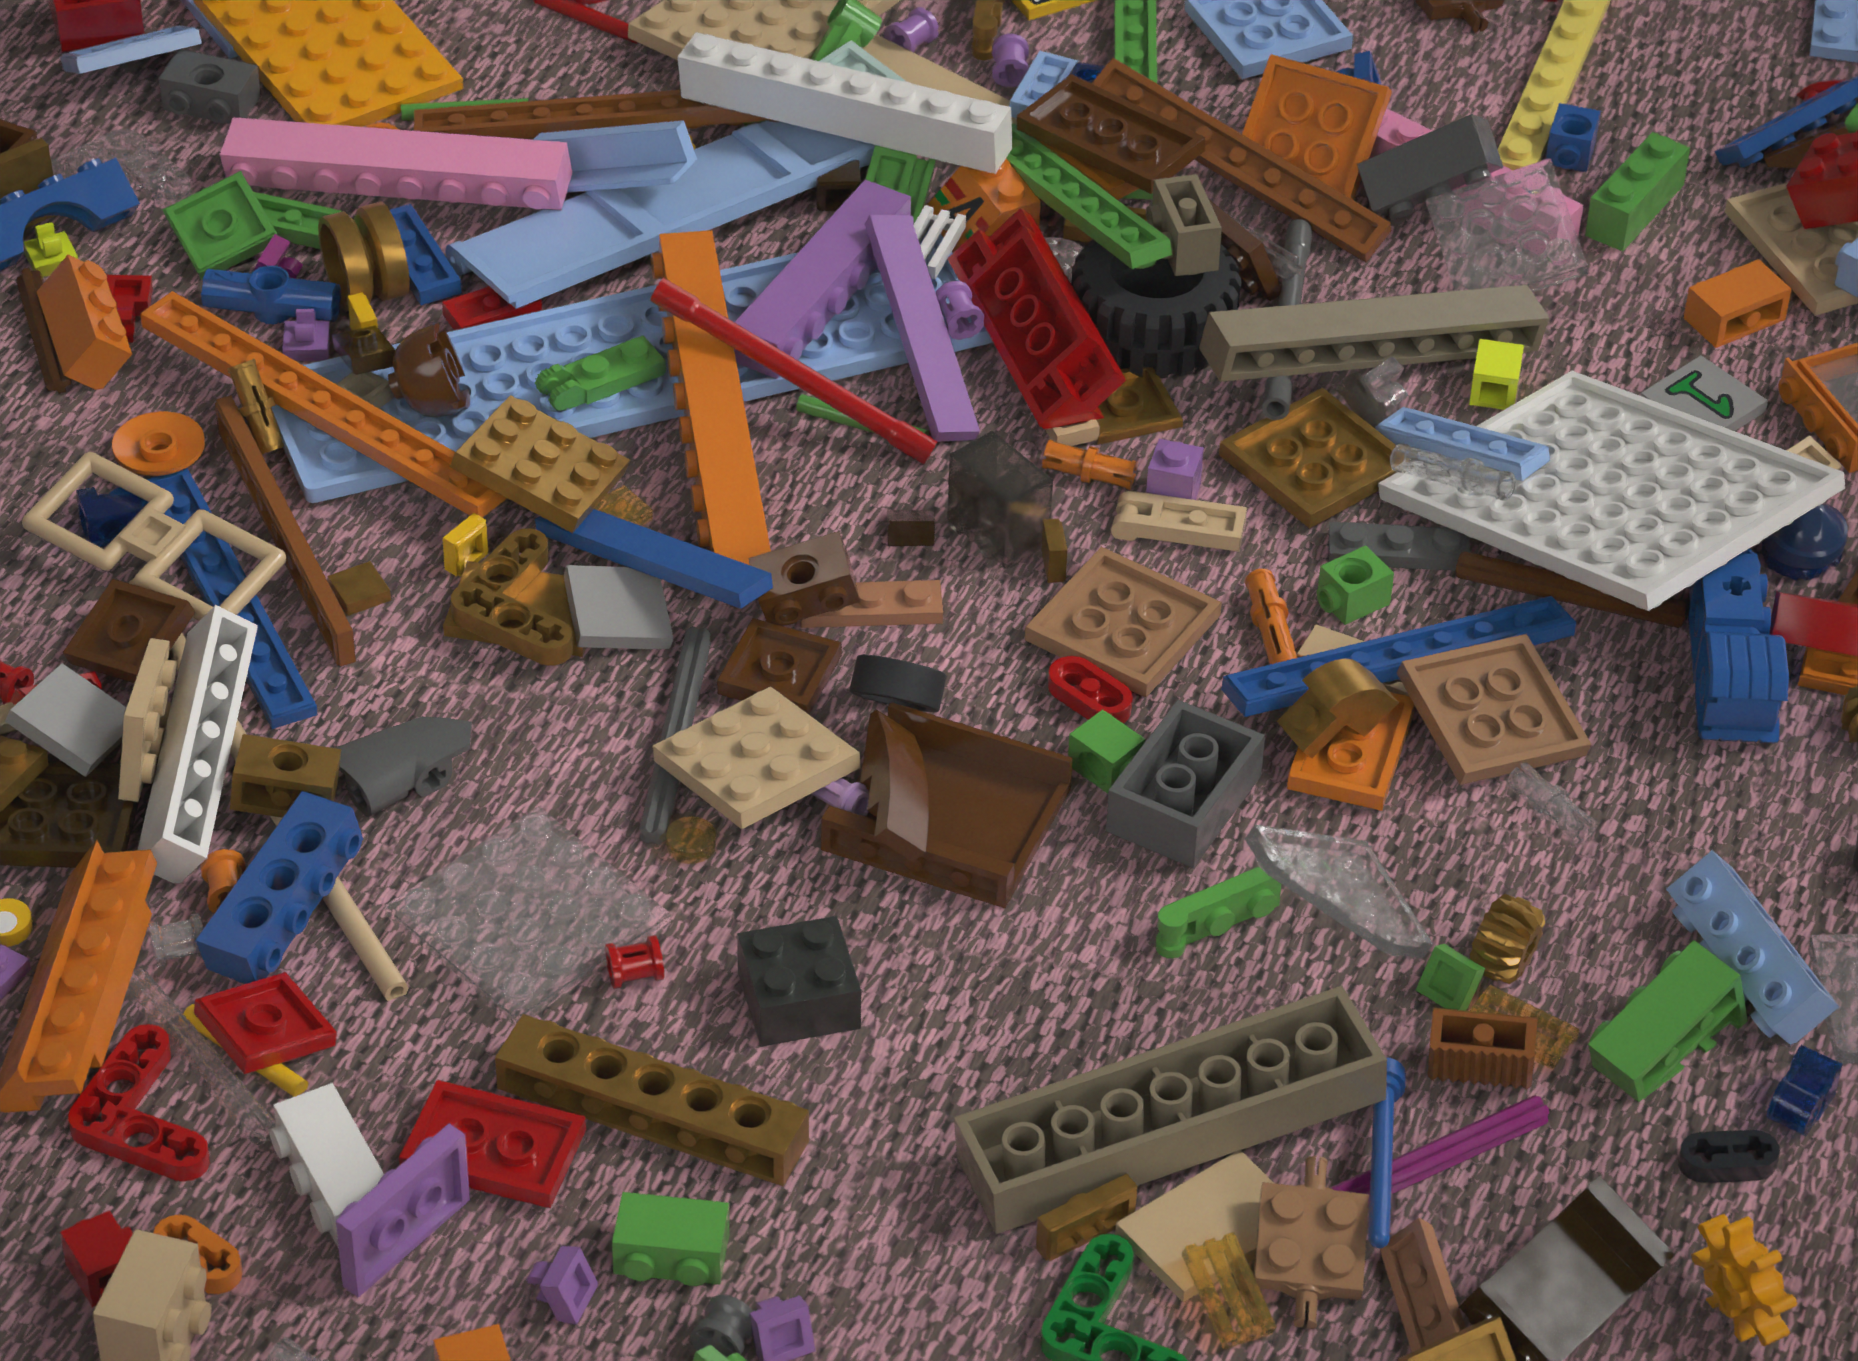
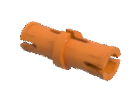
(1089, 464)

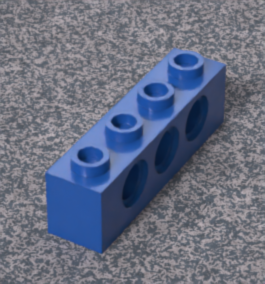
(280, 889)

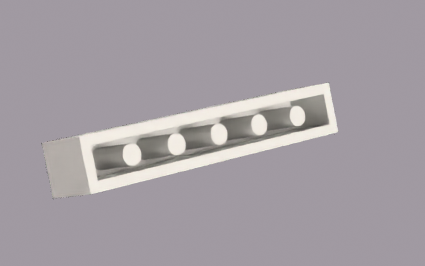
(197, 743)

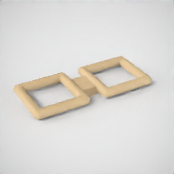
(151, 534)

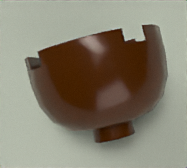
(429, 373)

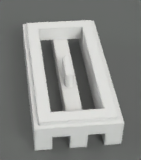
(938, 223)

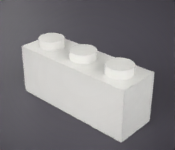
(325, 1153)

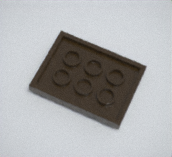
(64, 815)

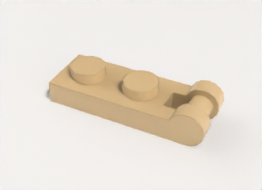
(1179, 520)

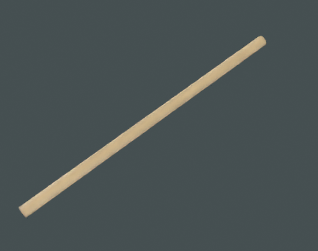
(338, 900)

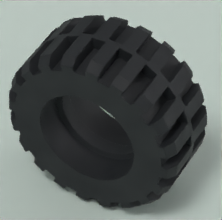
(1149, 312)

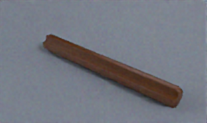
(1549, 583)

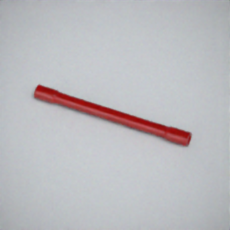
(692, 310)

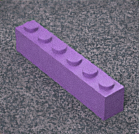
(820, 276)

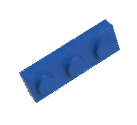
(429, 269)

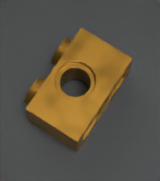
(275, 772)

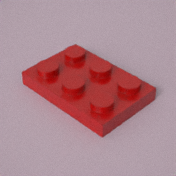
(510, 1143)

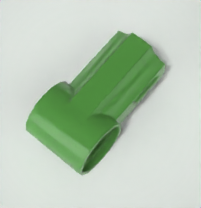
(848, 22)

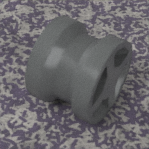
(724, 1327)

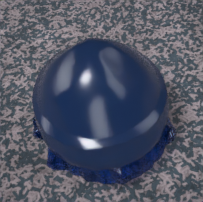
(1807, 544)

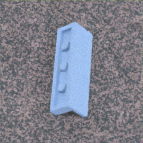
(626, 155)

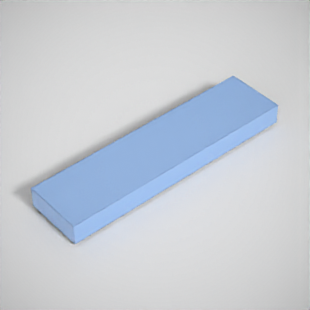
(1464, 441)

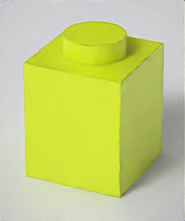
(1496, 374)

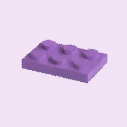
(402, 1209)

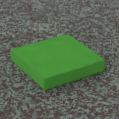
(220, 225)

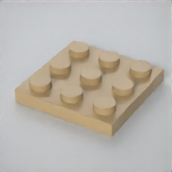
(756, 757)

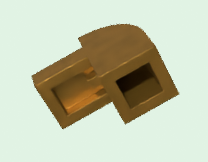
(1336, 696)

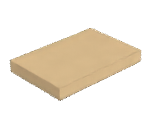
(1201, 1208)

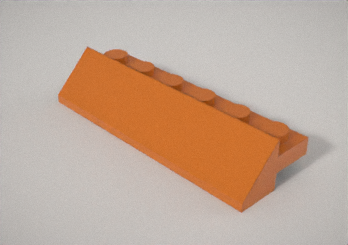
(79, 979)

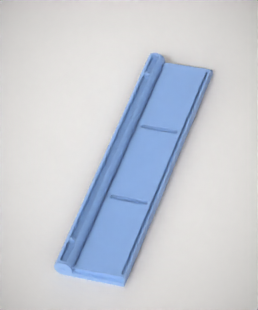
(624, 224)

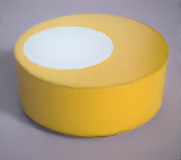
(14, 922)

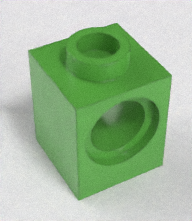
(1354, 585)
(1103, 749)

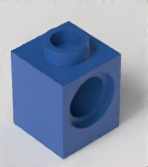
(1573, 137)

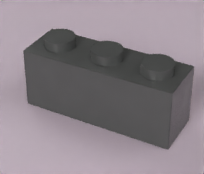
(1430, 166)

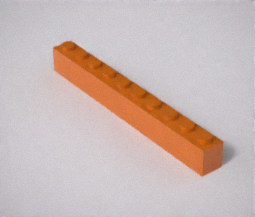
(712, 406)

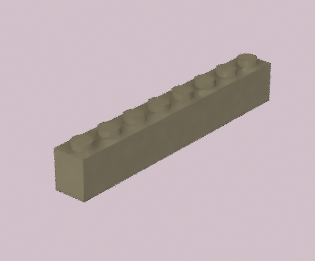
(1369, 332)

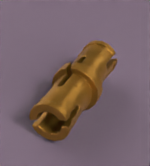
(256, 406)

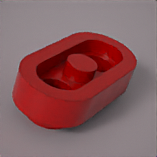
(1093, 691)

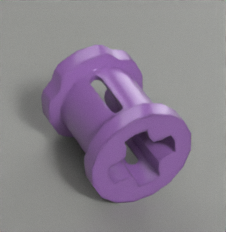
(916, 29)
(1010, 56)
(959, 310)

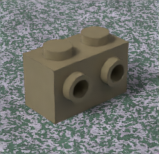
(1187, 218)

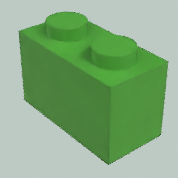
(670, 1238)

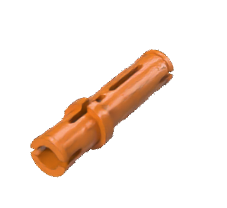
(1264, 597)

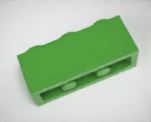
(1637, 191)

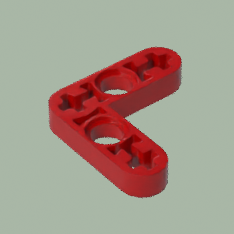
(123, 1120)

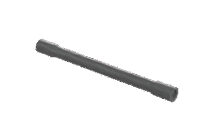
(1279, 389)

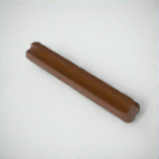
(50, 367)

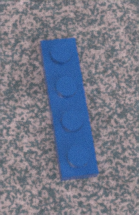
(1780, 129)

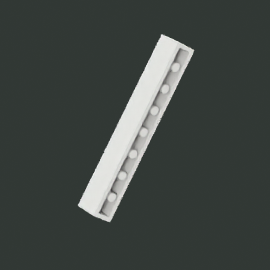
(846, 102)

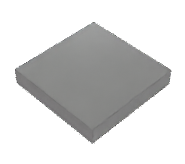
(617, 608)
(70, 719)

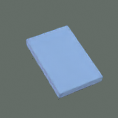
(130, 49)

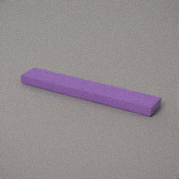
(922, 328)

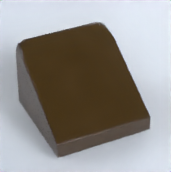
(837, 186)
(910, 527)

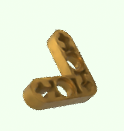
(484, 605)

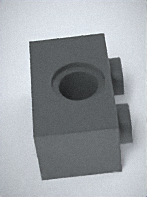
(209, 87)

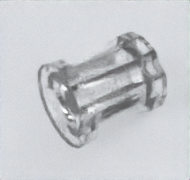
(175, 939)

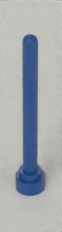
(1382, 1156)

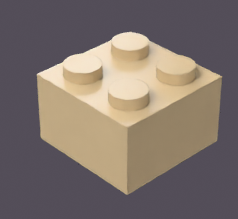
(153, 1301)

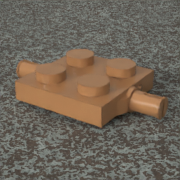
(1311, 1241)

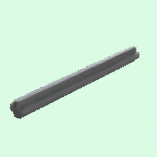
(679, 717)

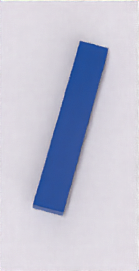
(664, 558)

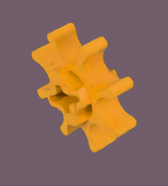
(1744, 1279)

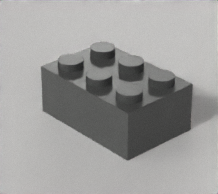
(1185, 783)

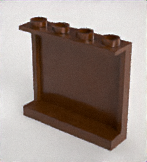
(985, 804)

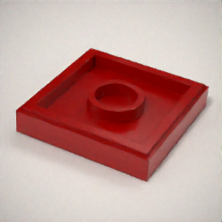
(265, 1022)

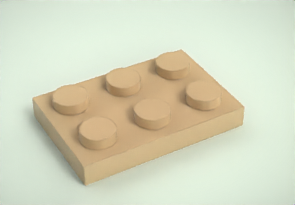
(146, 720)

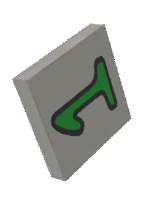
(1708, 394)

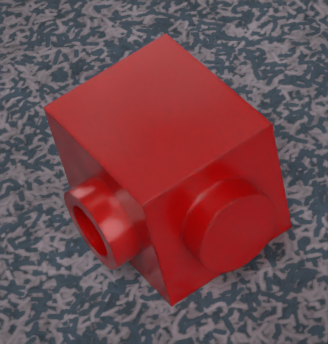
(93, 1252)

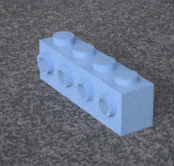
(1747, 939)

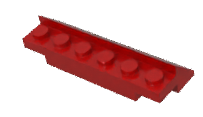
(1038, 322)

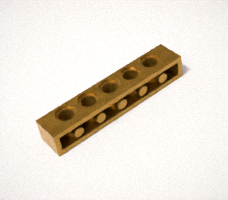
(653, 1099)

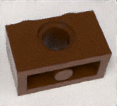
(807, 579)

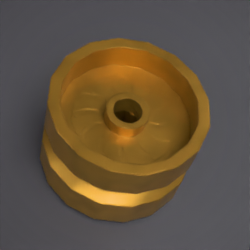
(364, 253)

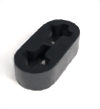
(1728, 1156)

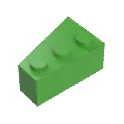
(1668, 1020)

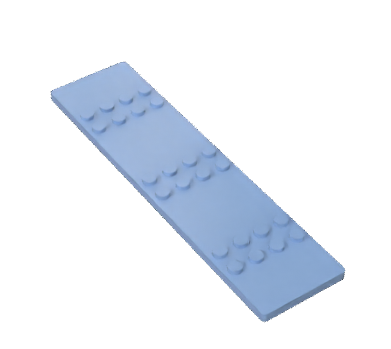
(510, 352)

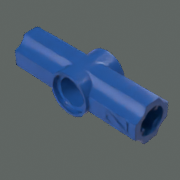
(270, 294)

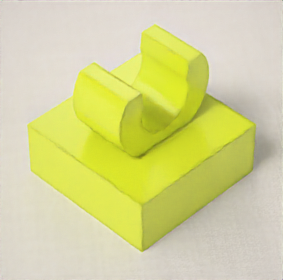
(47, 249)

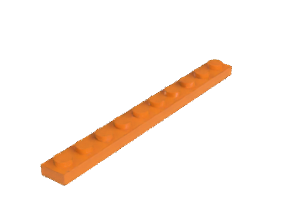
(320, 402)

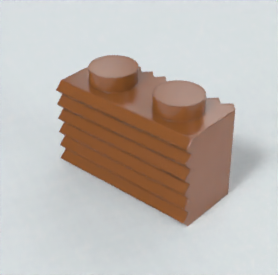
(1482, 1047)

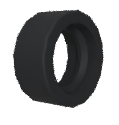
(898, 682)

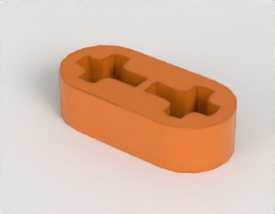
(211, 1249)

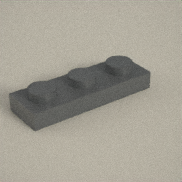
(1400, 544)

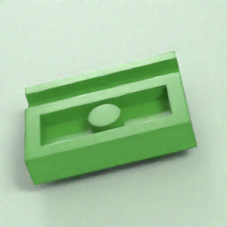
(903, 174)

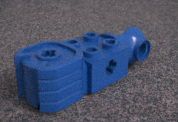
(1735, 660)

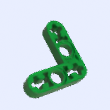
(1089, 1322)

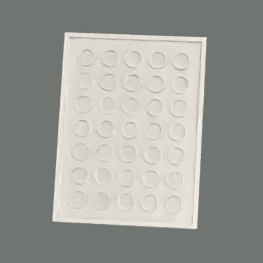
(1630, 494)

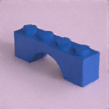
(92, 197)

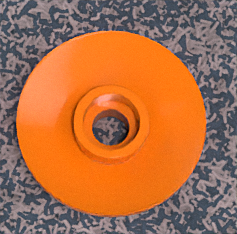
(158, 443)

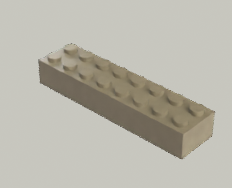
(1171, 1107)

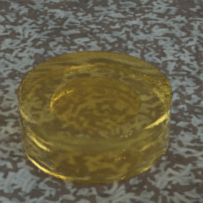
(691, 840)

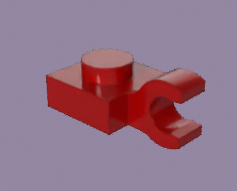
(132, 297)

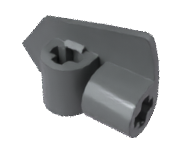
(402, 758)

